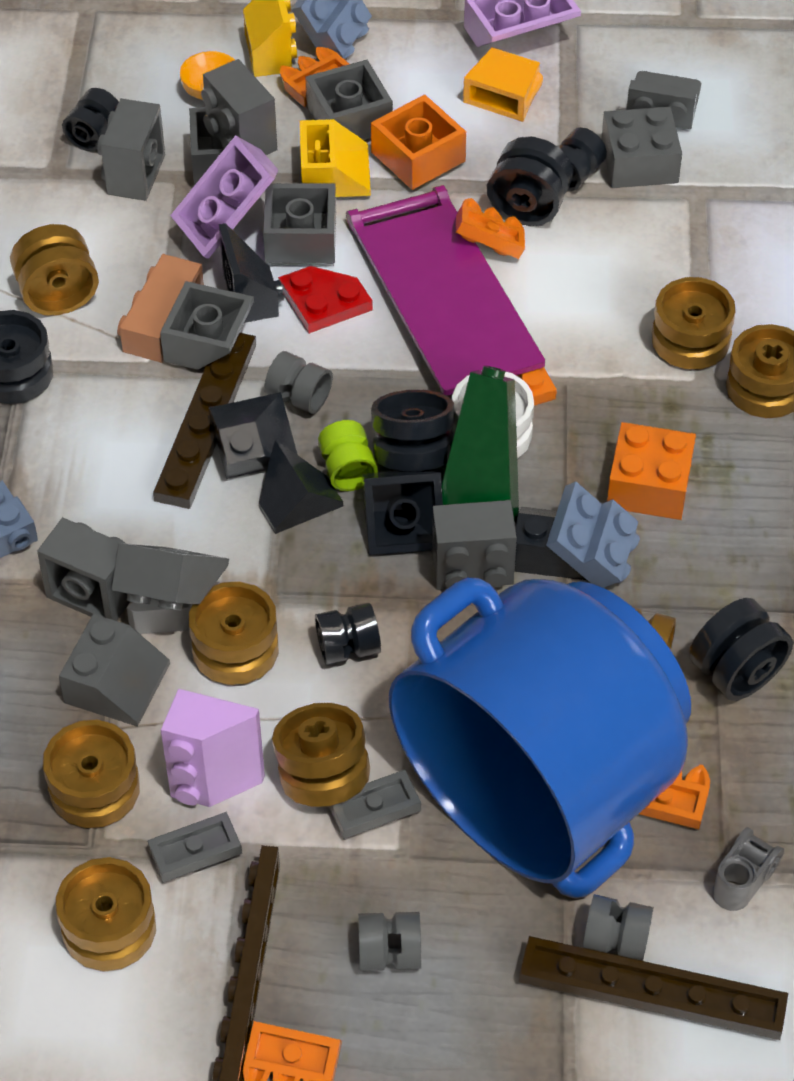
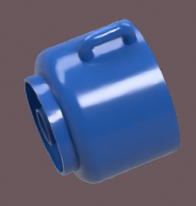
(543, 723)

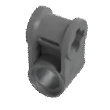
(747, 863)

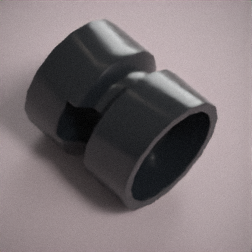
(89, 118)
(585, 153)
(347, 633)

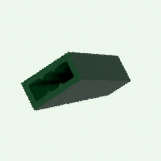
(485, 443)

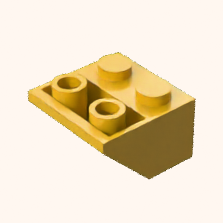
(269, 35)
(334, 156)

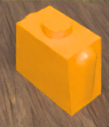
(503, 84)

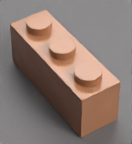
(152, 305)

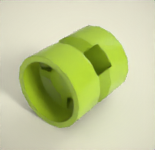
(346, 454)

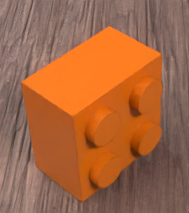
(418, 141)
(651, 470)

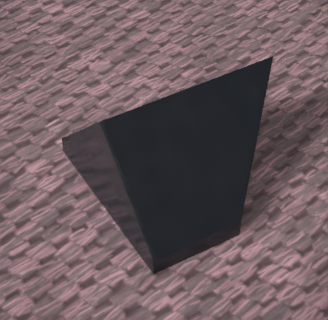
(294, 491)

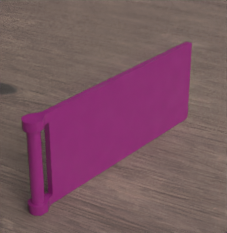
(444, 290)

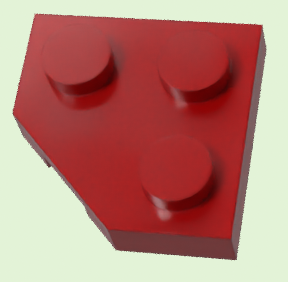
(324, 297)

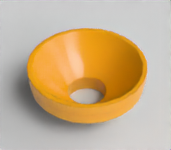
(195, 66)

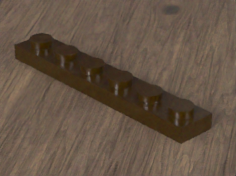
(196, 436)
(250, 954)
(654, 987)

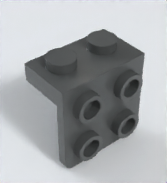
(665, 90)

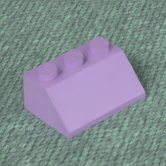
(501, 19)
(224, 194)
(211, 748)

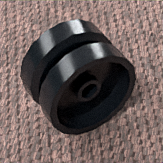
(530, 180)
(24, 357)
(412, 430)
(740, 649)

